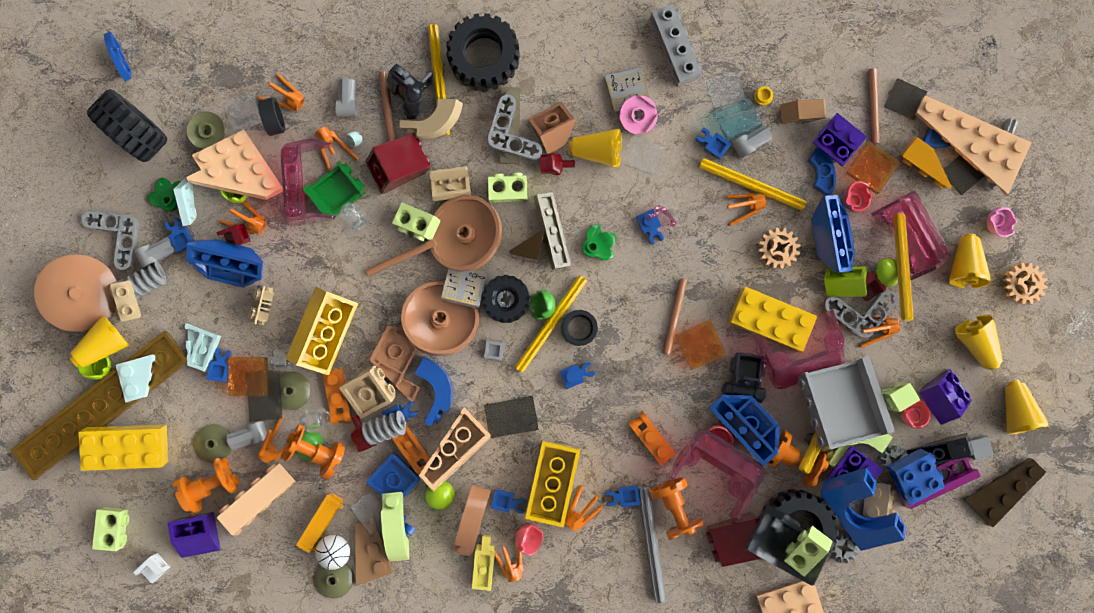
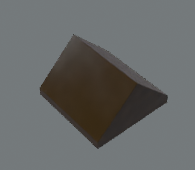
(529, 249)

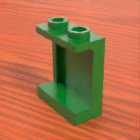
(335, 190)

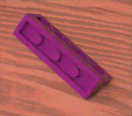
(951, 481)

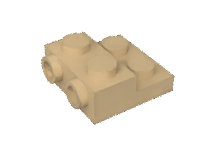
(368, 391)

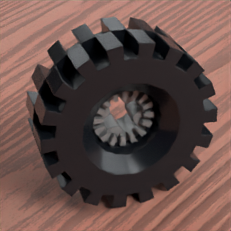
(494, 292)

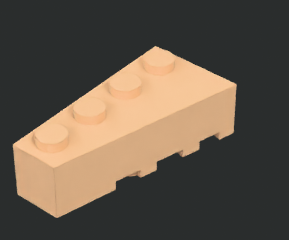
(458, 445)
(256, 499)

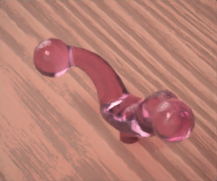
(662, 210)

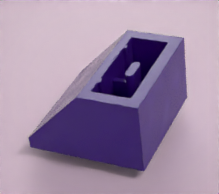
(839, 139)
(946, 397)
(853, 461)
(194, 535)

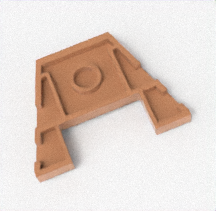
(394, 356)

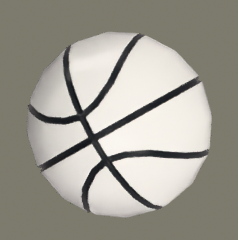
(332, 552)

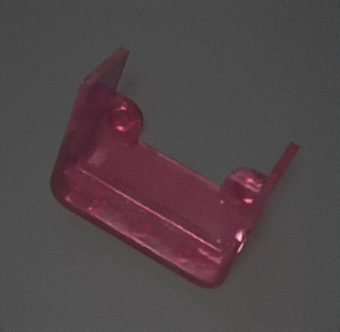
(293, 182)
(925, 244)
(784, 374)
(745, 470)

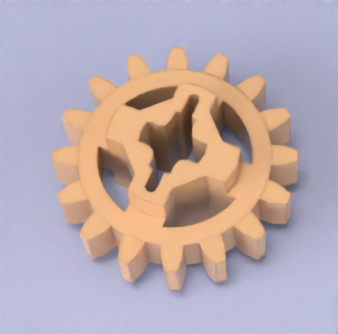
(783, 254)
(1032, 279)

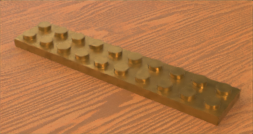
(93, 409)

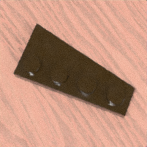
(1005, 491)

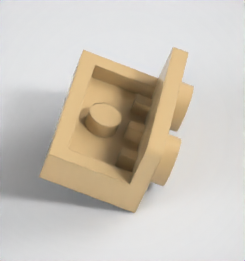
(449, 183)
(125, 300)
(881, 502)

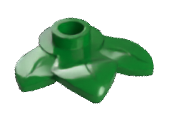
(162, 194)
(601, 242)

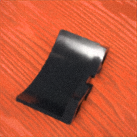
(772, 538)

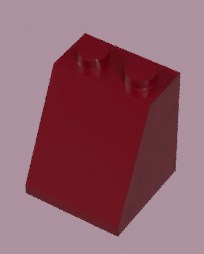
(397, 162)
(731, 538)

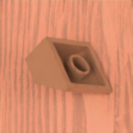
(553, 127)

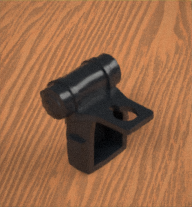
(408, 89)
(746, 376)

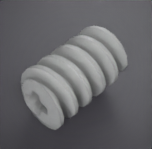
(147, 280)
(385, 428)

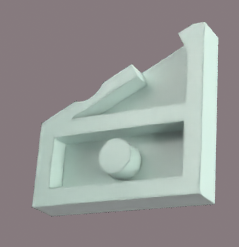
(185, 202)
(200, 347)
(135, 377)

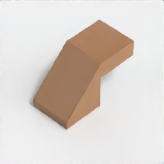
(803, 110)

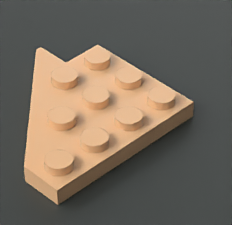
(235, 168)
(790, 598)

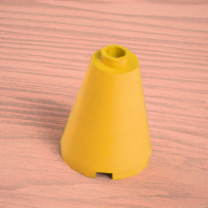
(598, 147)
(969, 264)
(981, 340)
(98, 343)
(1022, 409)

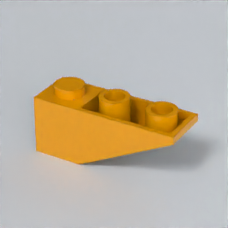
(925, 158)

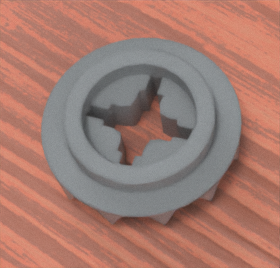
(892, 451)
(847, 555)

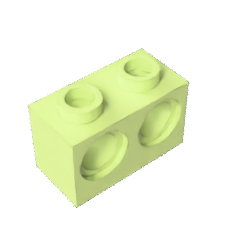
(507, 193)
(417, 220)
(899, 396)
(105, 527)
(810, 553)

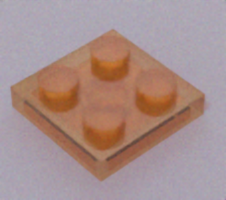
(873, 167)
(700, 344)
(248, 376)

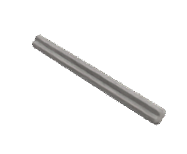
(652, 545)

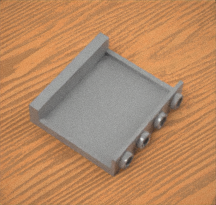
(845, 404)

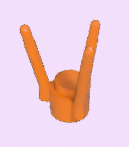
(294, 100)
(326, 135)
(754, 202)
(255, 224)
(888, 326)
(269, 451)
(576, 519)
(511, 569)

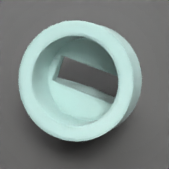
(354, 139)

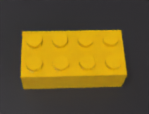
(772, 319)
(321, 331)
(123, 447)
(552, 483)

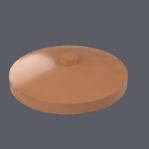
(467, 233)
(74, 292)
(435, 324)

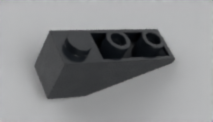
(948, 448)

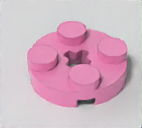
(627, 115)

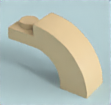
(438, 123)

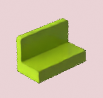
(846, 283)

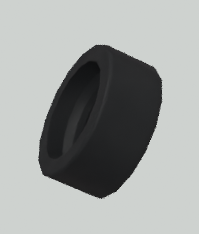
(271, 116)
(579, 313)

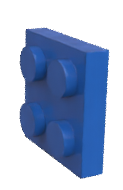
(393, 477)

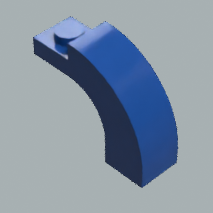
(442, 386)

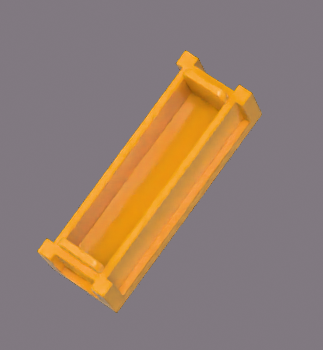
(320, 522)

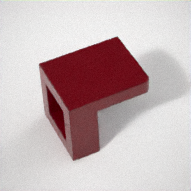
(236, 234)
(873, 286)

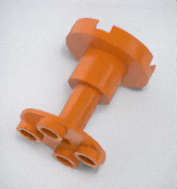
(319, 454)
(791, 456)
(191, 493)
(673, 501)

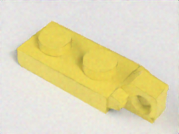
(483, 565)

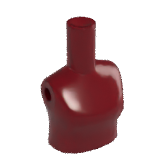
(554, 164)
(357, 436)

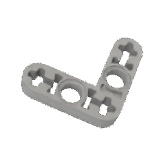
(503, 132)
(120, 227)
(859, 320)

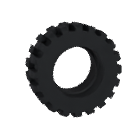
(478, 28)
(126, 126)
(815, 506)

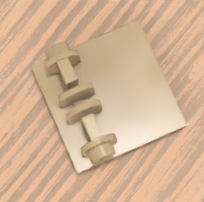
(254, 312)

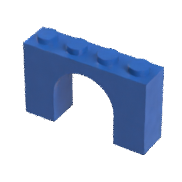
(864, 531)

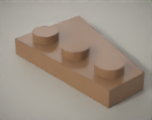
(370, 556)

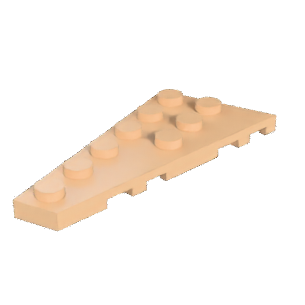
(979, 143)

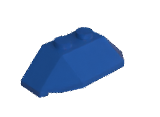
(833, 234)
(225, 262)
(749, 424)

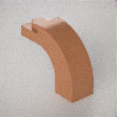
(471, 520)

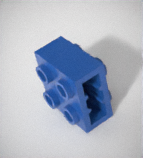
(916, 476)

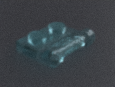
(740, 123)

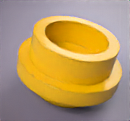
(763, 95)

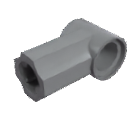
(346, 104)
(749, 143)
(154, 253)
(250, 435)

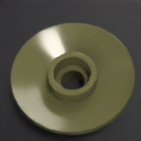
(200, 124)
(300, 387)
(218, 435)
(343, 577)

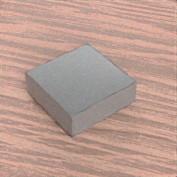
(494, 350)
(981, 447)

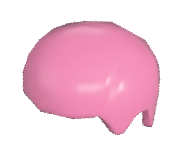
(1001, 222)

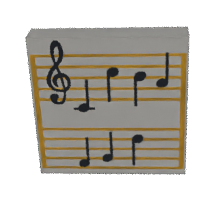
(625, 85)
(464, 287)

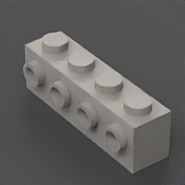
(676, 45)

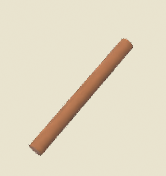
(387, 106)
(874, 106)
(401, 257)
(675, 316)

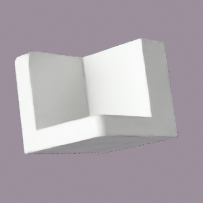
(153, 568)

